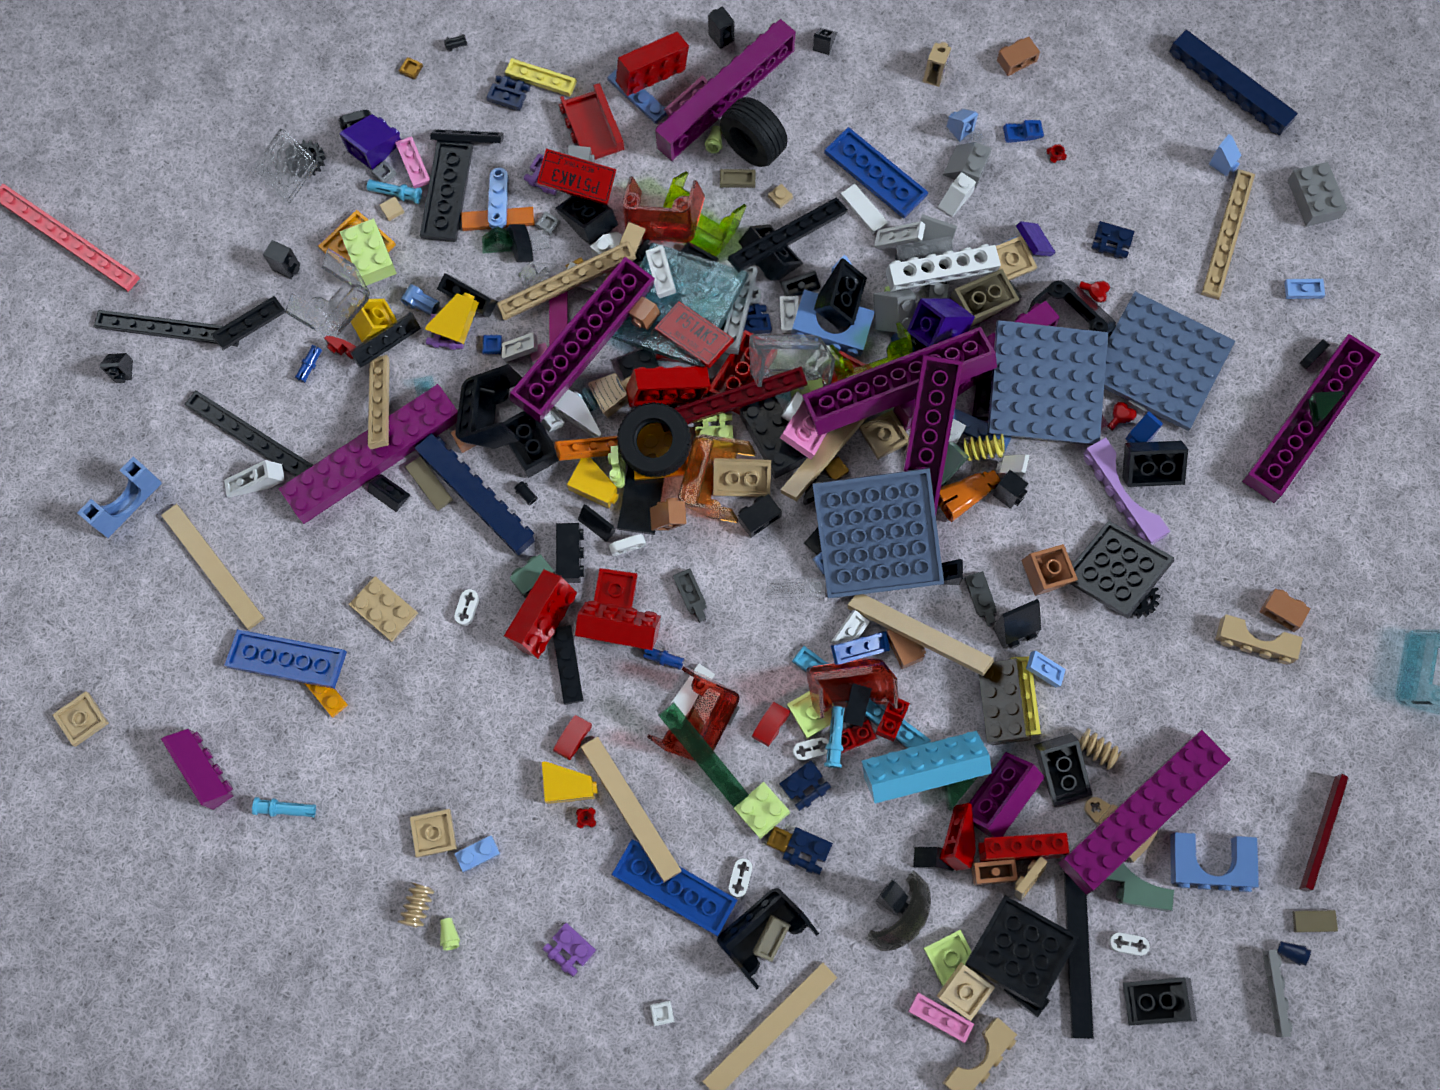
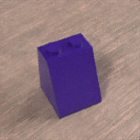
(370, 140)
(939, 320)

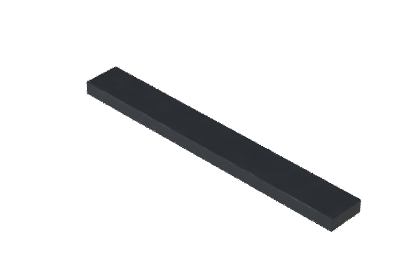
(787, 235)
(156, 326)
(247, 434)
(1079, 962)

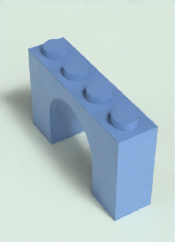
(850, 341)
(111, 516)
(1187, 872)

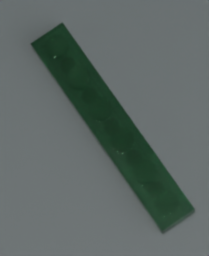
(703, 754)

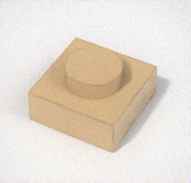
(780, 196)

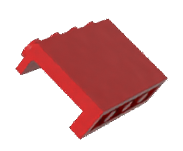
(592, 123)
(1023, 847)

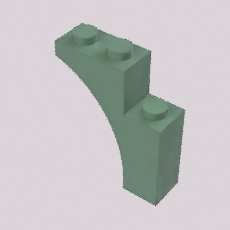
(1139, 893)

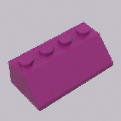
(198, 768)
(1004, 794)

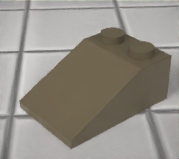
(986, 296)

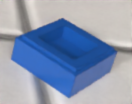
(492, 344)

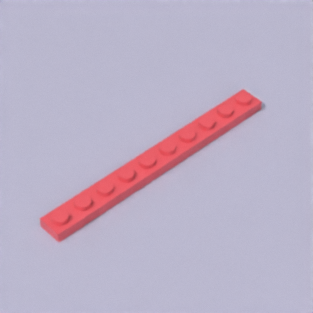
(67, 238)

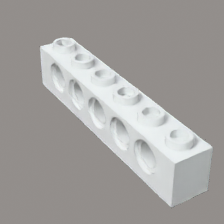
(899, 280)

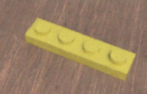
(540, 77)
(1031, 697)

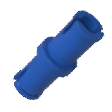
(308, 363)
(664, 658)

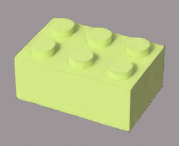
(368, 251)

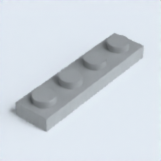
(1278, 1001)

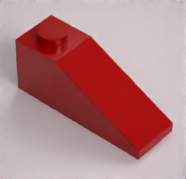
(960, 839)

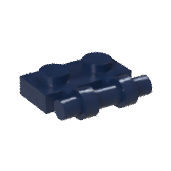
(506, 96)
(1113, 235)
(758, 322)
(800, 781)
(808, 844)

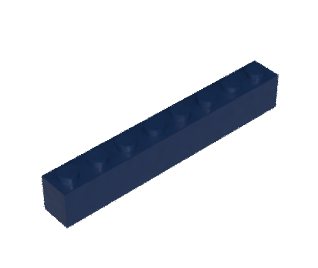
(1233, 82)
(475, 495)

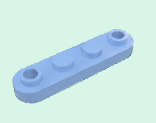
(498, 198)

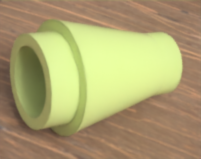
(714, 140)
(448, 935)

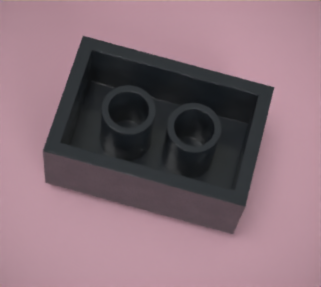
(535, 448)
(1155, 463)

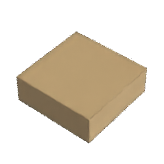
(391, 208)

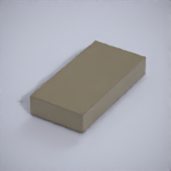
(737, 178)
(1315, 921)
(771, 938)

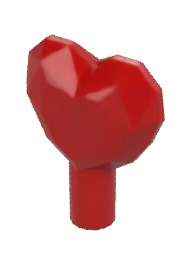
(1096, 290)
(1121, 414)

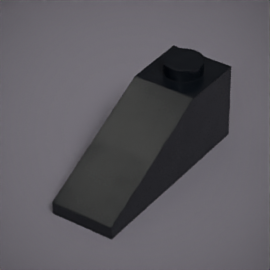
(893, 898)

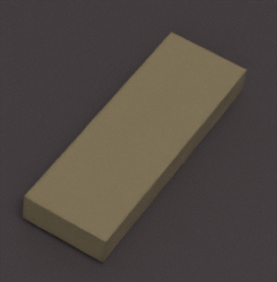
(429, 483)

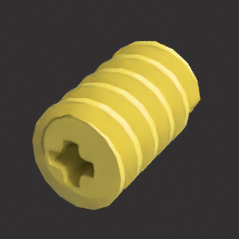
(984, 447)

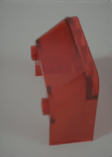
(662, 223)
(833, 683)
(708, 715)

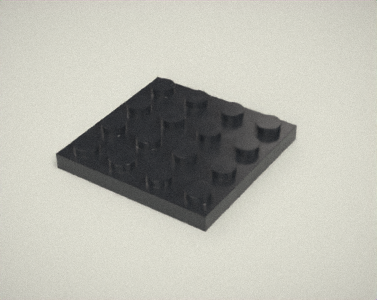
(1119, 569)
(1022, 951)

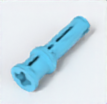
(402, 192)
(834, 747)
(275, 807)

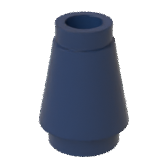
(1296, 953)

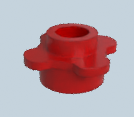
(1056, 149)
(581, 813)

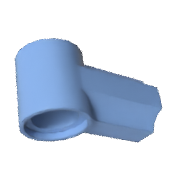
(417, 299)

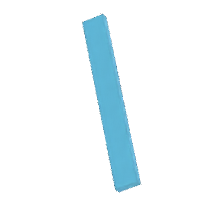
(906, 734)

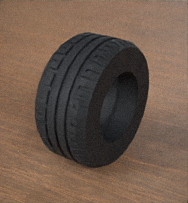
(753, 131)
(636, 421)

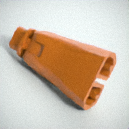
(963, 494)

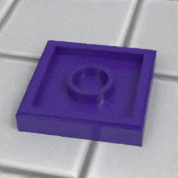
(1035, 239)

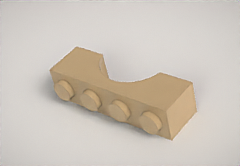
(1233, 632)
(997, 1039)

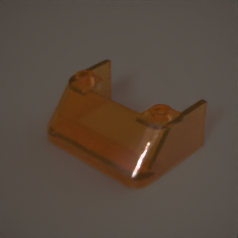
(699, 474)

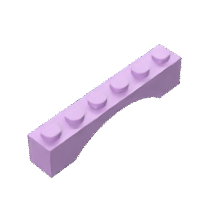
(1103, 460)

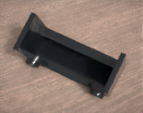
(1080, 302)
(478, 408)
(743, 934)

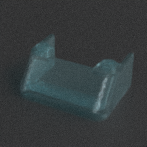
(1417, 671)

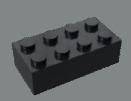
(765, 427)

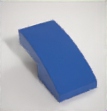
(1023, 132)

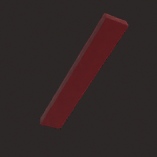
(1324, 833)

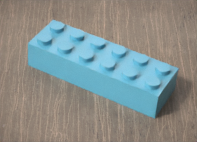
(926, 766)

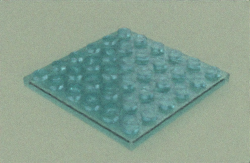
(701, 286)

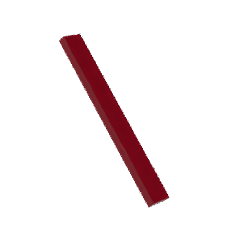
(741, 396)

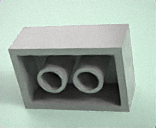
(1317, 194)

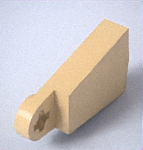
(1105, 809)

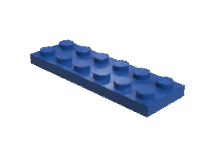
(876, 172)
(285, 659)
(682, 893)

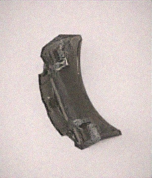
(911, 922)

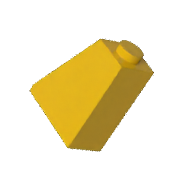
(455, 318)
(592, 483)
(566, 784)

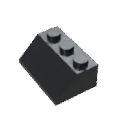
(776, 265)

